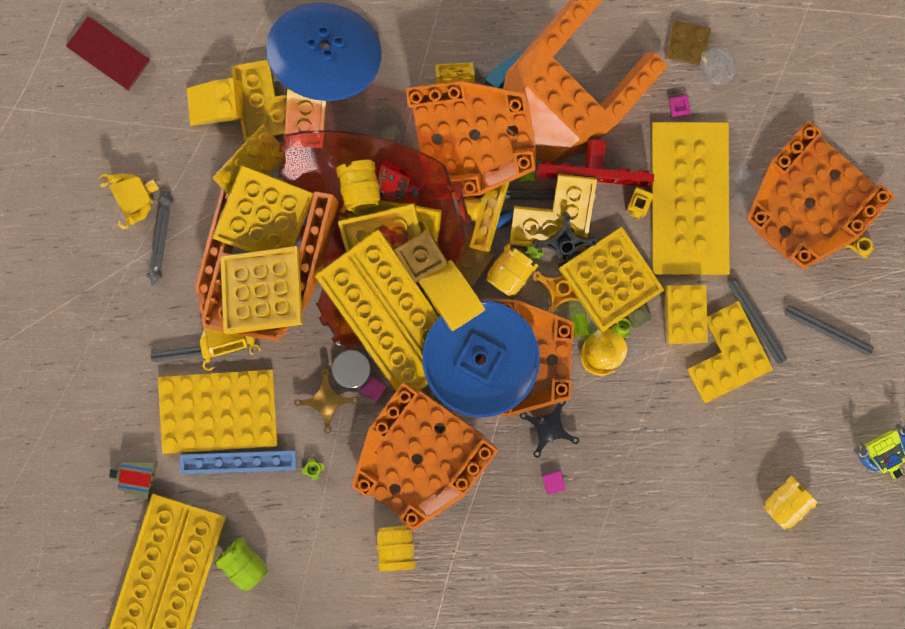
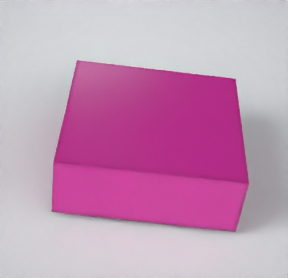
(679, 106)
(373, 389)
(553, 482)

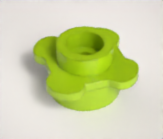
(534, 253)
(626, 324)
(318, 468)

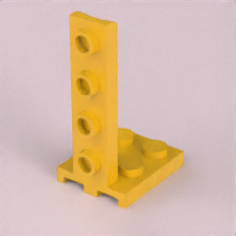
(454, 72)

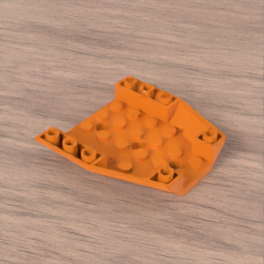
(462, 106)
(840, 206)
(553, 337)
(449, 461)

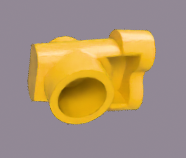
(862, 241)

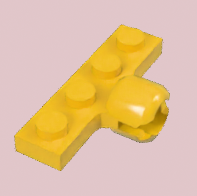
(486, 215)

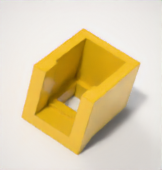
(641, 194)

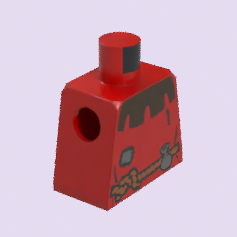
(396, 183)

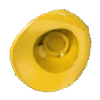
(603, 352)

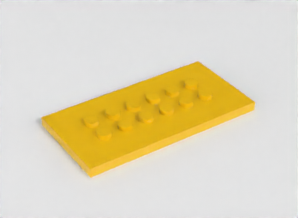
(690, 198)
(382, 308)
(168, 566)

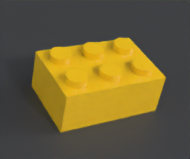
(685, 314)

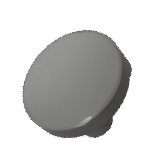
(351, 369)

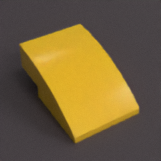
(451, 296)

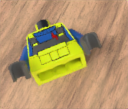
(884, 452)

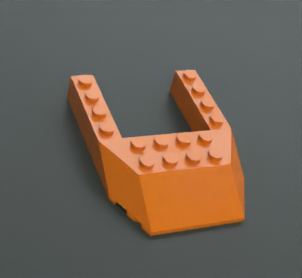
(560, 107)
(311, 260)

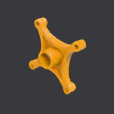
(559, 290)

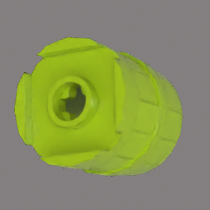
(242, 565)

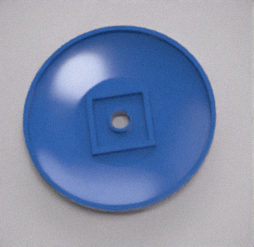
(321, 72)
(486, 388)

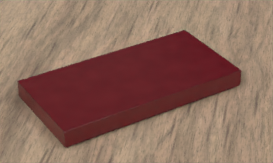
(108, 53)

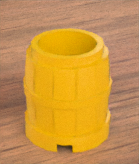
(359, 185)
(510, 271)
(790, 503)
(395, 549)

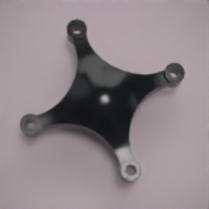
(564, 241)
(549, 428)

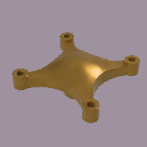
(326, 401)

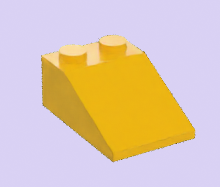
(215, 102)

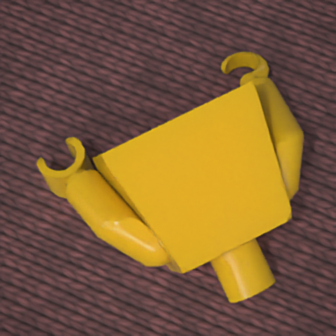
(131, 195)
(218, 343)

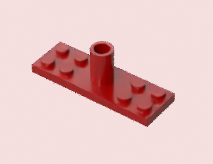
(595, 168)

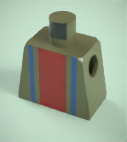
(135, 477)

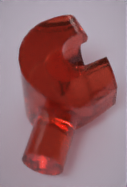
(396, 235)

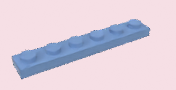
(238, 462)

